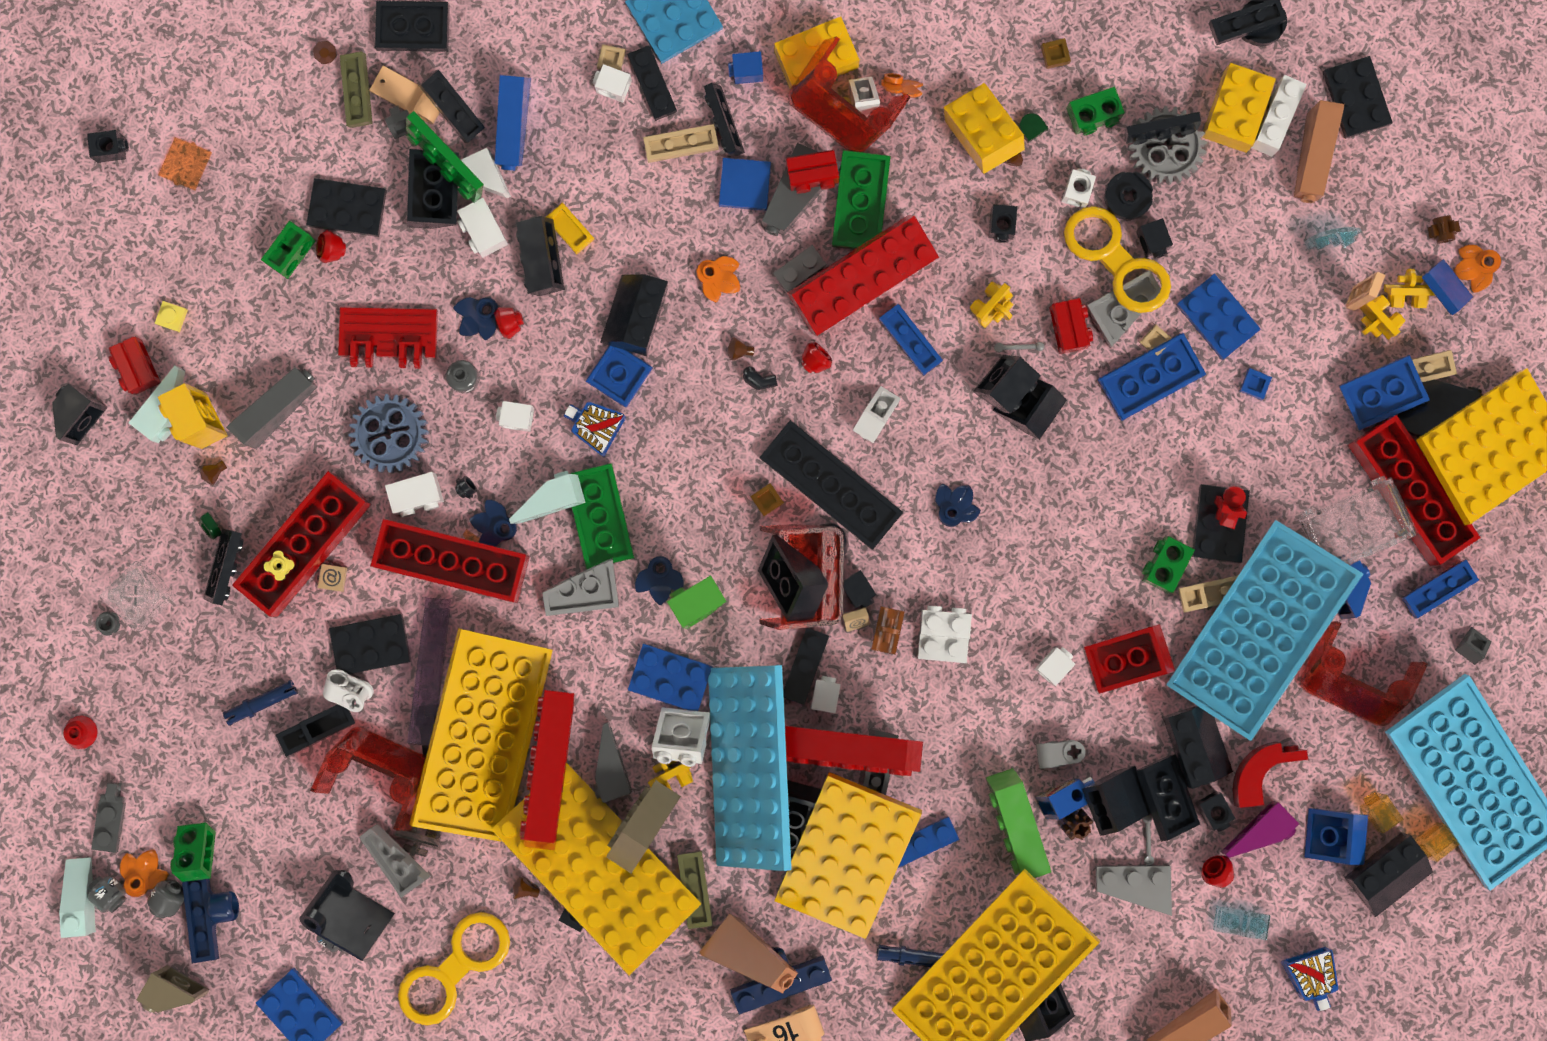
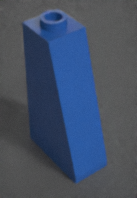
(511, 121)

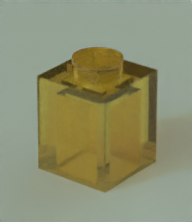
(1381, 812)
(1437, 841)

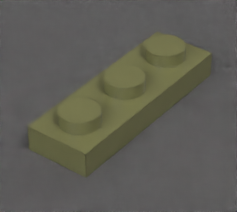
(356, 89)
(694, 879)

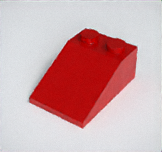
(1129, 659)

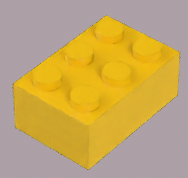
(798, 50)
(1238, 107)
(984, 128)
(191, 416)

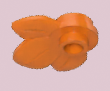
(895, 84)
(1473, 266)
(722, 278)
(142, 869)

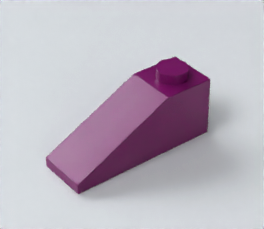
(1267, 828)

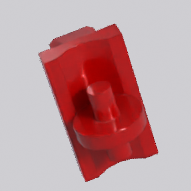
(1231, 507)

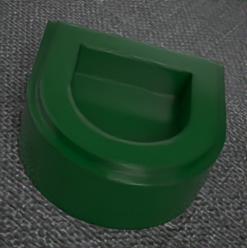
(1032, 126)
(209, 526)

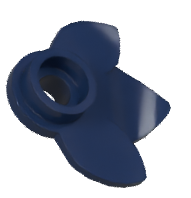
(474, 319)
(957, 501)
(490, 524)
(659, 583)

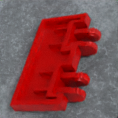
(390, 331)

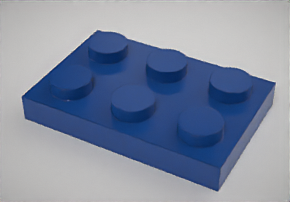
(1218, 317)
(1384, 392)
(670, 678)
(299, 1010)

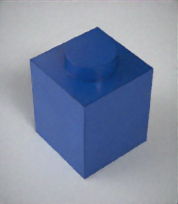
(746, 67)

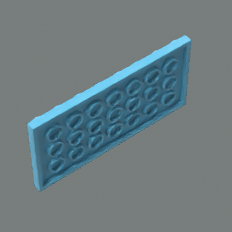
(1264, 629)
(749, 767)
(1474, 780)

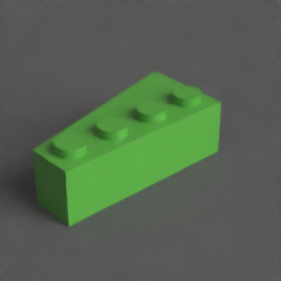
(696, 602)
(1018, 823)

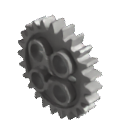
(1169, 165)

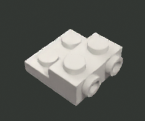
(944, 634)
(680, 736)

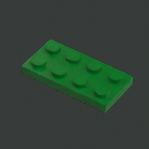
(438, 152)
(860, 198)
(601, 518)

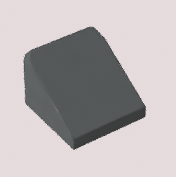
(1473, 646)

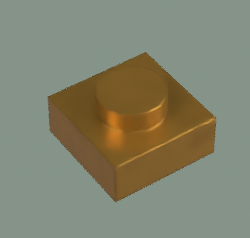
(1055, 53)
(767, 499)

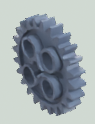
(394, 454)

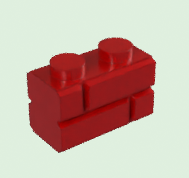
(812, 171)
(1070, 325)
(133, 365)

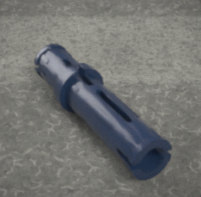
(251, 707)
(907, 956)

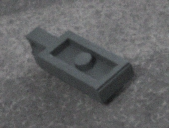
(109, 819)

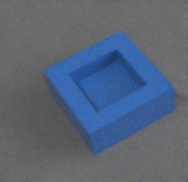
(1255, 384)

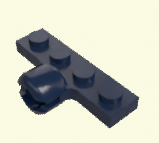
(203, 914)
(755, 995)

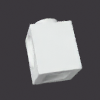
(612, 83)
(1076, 198)
(515, 416)
(1055, 665)
(825, 694)

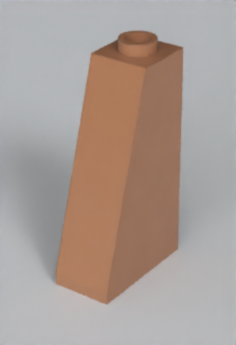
(1317, 150)
(746, 953)
(1199, 1022)

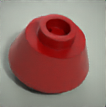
(329, 247)
(508, 321)
(816, 358)
(85, 732)
(1218, 871)

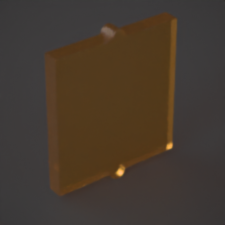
(185, 164)

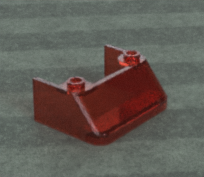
(832, 113)
(825, 549)
(1326, 682)
(381, 755)

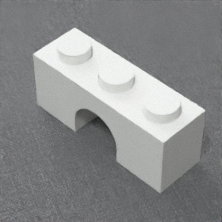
(1279, 115)

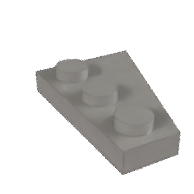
(1115, 319)
(583, 592)
(394, 861)
(1137, 884)

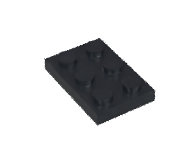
(412, 26)
(1360, 92)
(346, 207)
(1211, 538)
(223, 567)
(370, 644)
(1168, 797)

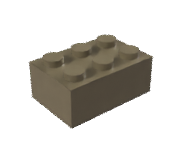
(641, 825)

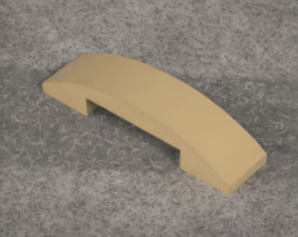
(1205, 594)

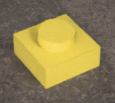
(171, 316)

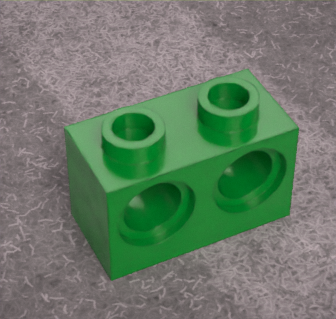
(1092, 106)
(288, 250)
(1173, 568)
(198, 852)

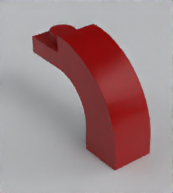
(1253, 768)

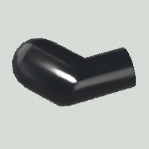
(756, 381)

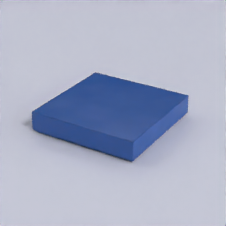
(744, 184)
(1447, 287)
(619, 375)

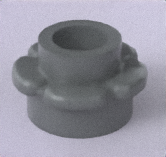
(103, 619)

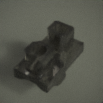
(430, 840)

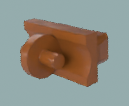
(887, 630)

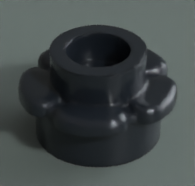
(465, 487)

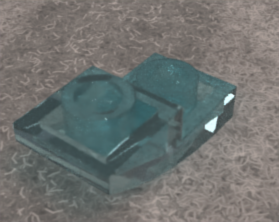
(1338, 236)
(1241, 922)

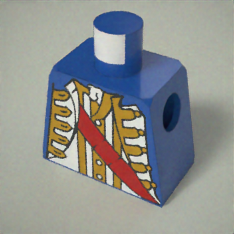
(595, 425)
(1063, 799)
(1313, 976)

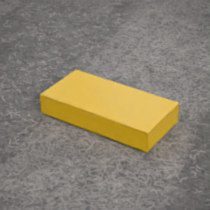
(570, 228)

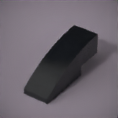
(314, 730)

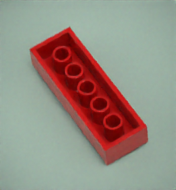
(863, 275)
(1393, 453)
(305, 539)
(450, 561)
(853, 751)
(549, 770)

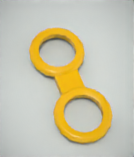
(1117, 259)
(453, 968)

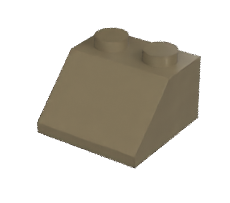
(169, 990)

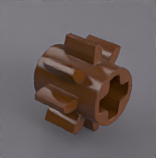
(1444, 229)
(1077, 824)

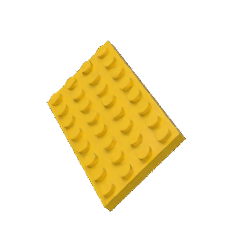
(480, 735)
(617, 908)
(998, 968)

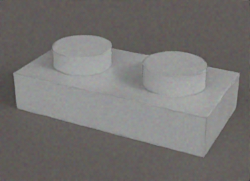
(799, 269)

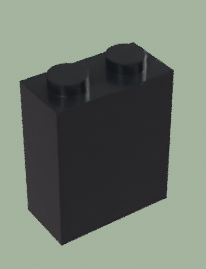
(1116, 801)

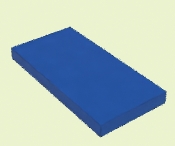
(1151, 377)

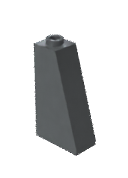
(788, 205)
(272, 408)

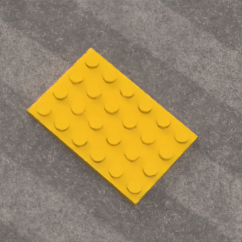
(1490, 446)
(848, 855)

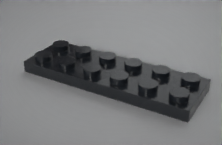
(831, 485)

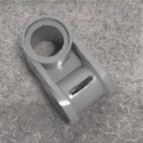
(1055, 753)

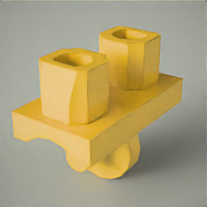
(1419, 293)
(996, 307)
(1377, 321)
(681, 772)

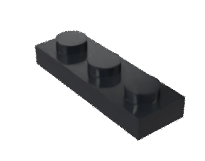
(1247, 21)
(652, 83)
(451, 106)
(723, 120)
(1162, 128)
(805, 666)

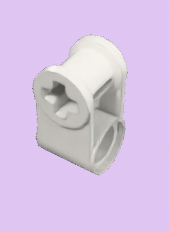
(345, 690)

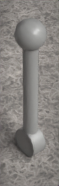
(999, 347)
(1149, 860)

